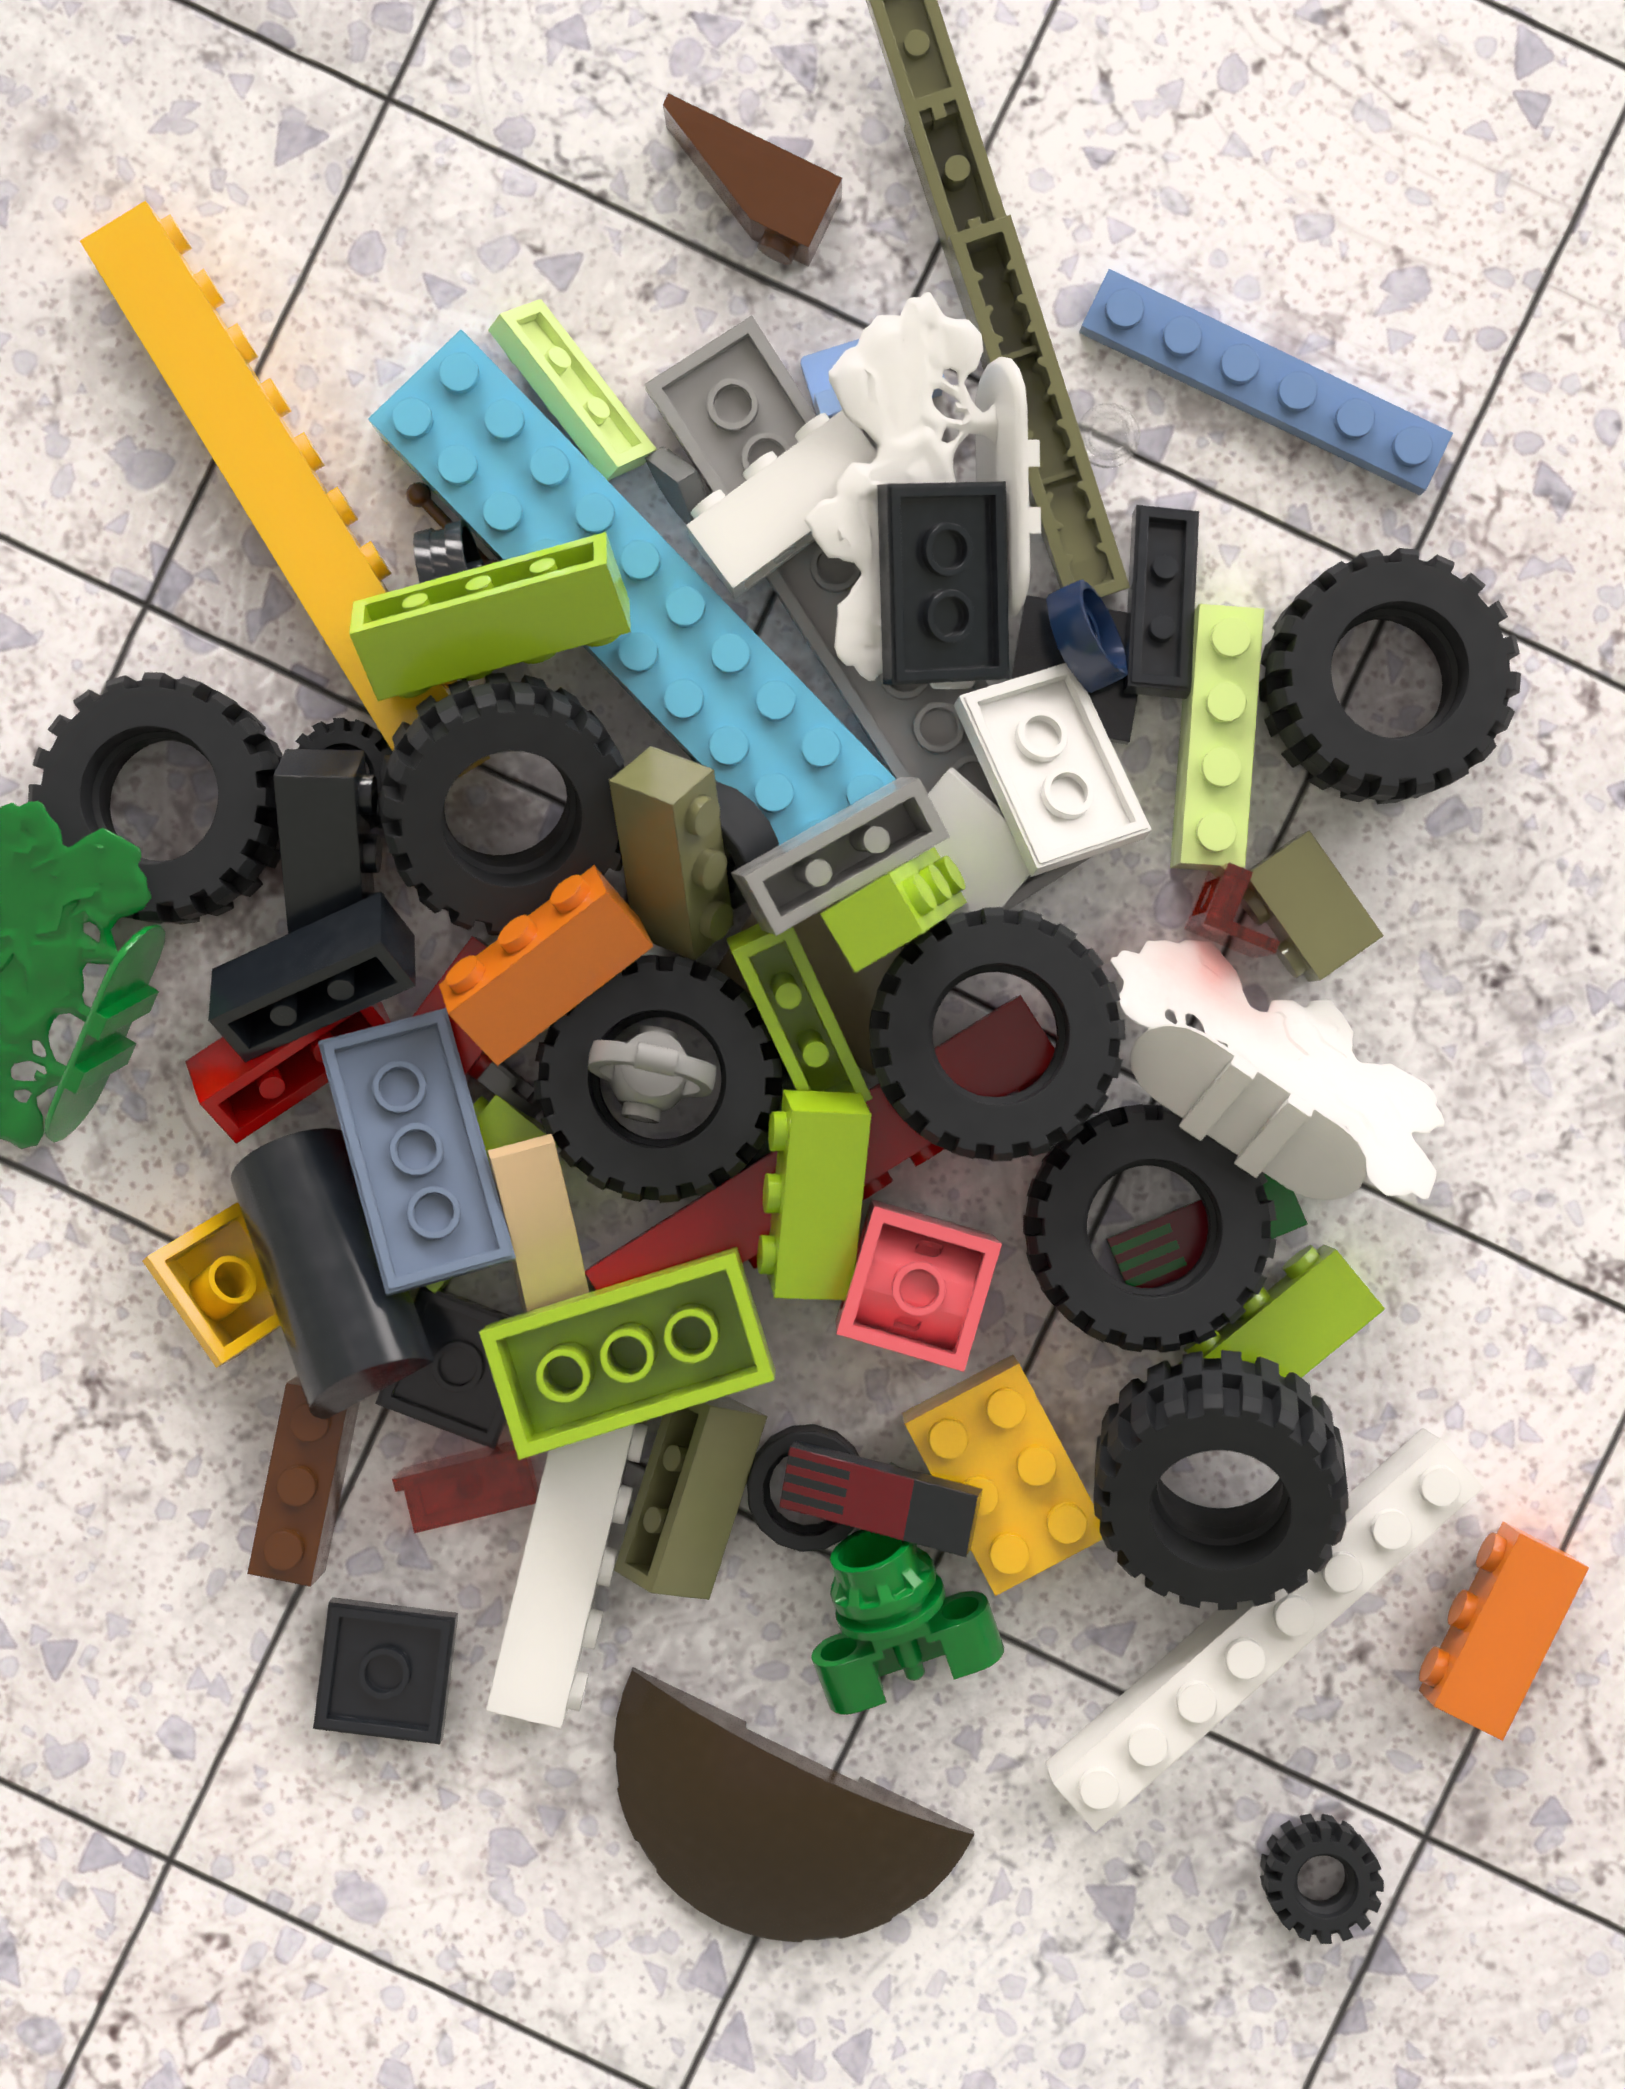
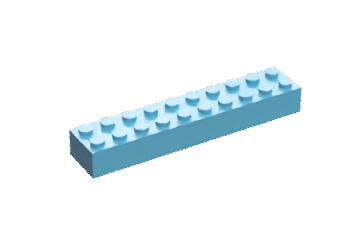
(687, 650)

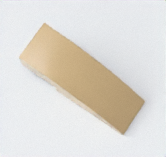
(538, 1222)

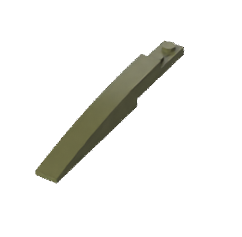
(995, 283)

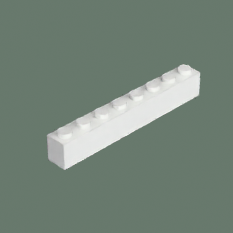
(1246, 1646)

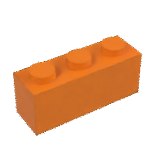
(544, 965)
(1501, 1629)

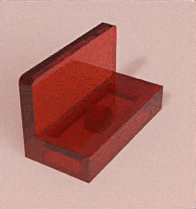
(1217, 907)
(466, 1486)

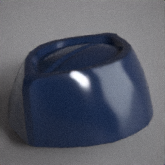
(1086, 635)

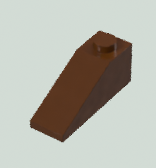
(767, 189)

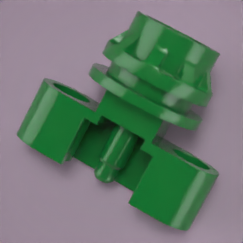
(895, 1620)

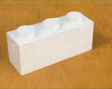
(764, 517)

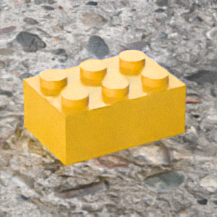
(1000, 1440)

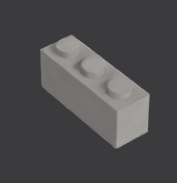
(840, 854)

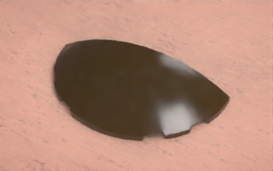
(764, 1830)

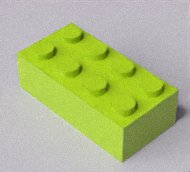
(628, 1353)

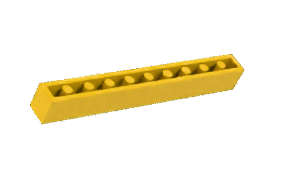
(248, 437)

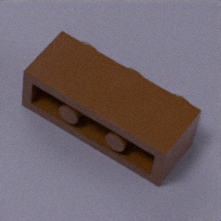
(301, 1491)

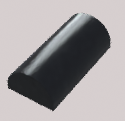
(325, 1272)

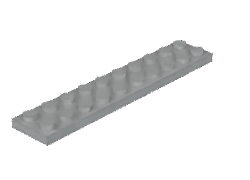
(727, 412)

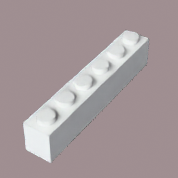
(560, 1577)

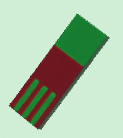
(1174, 1241)

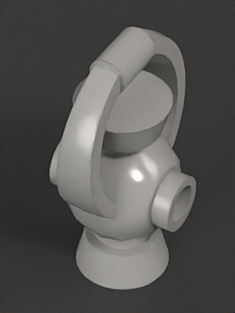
(650, 1072)

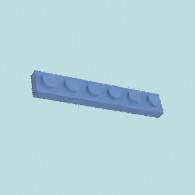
(1265, 382)

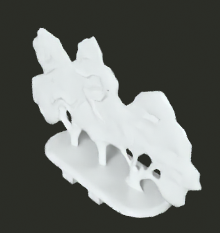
(888, 393)
(1280, 1082)

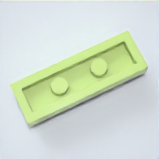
(572, 389)

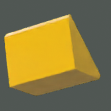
(217, 1285)

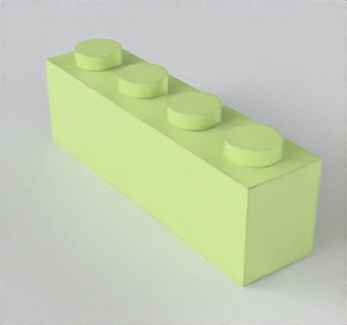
(1217, 739)

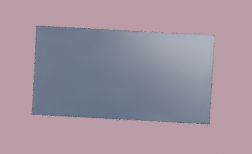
(416, 1151)

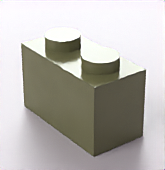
(1308, 909)

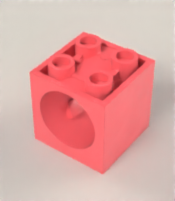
(918, 1285)

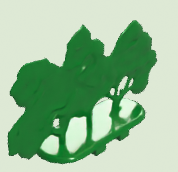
(43, 952)

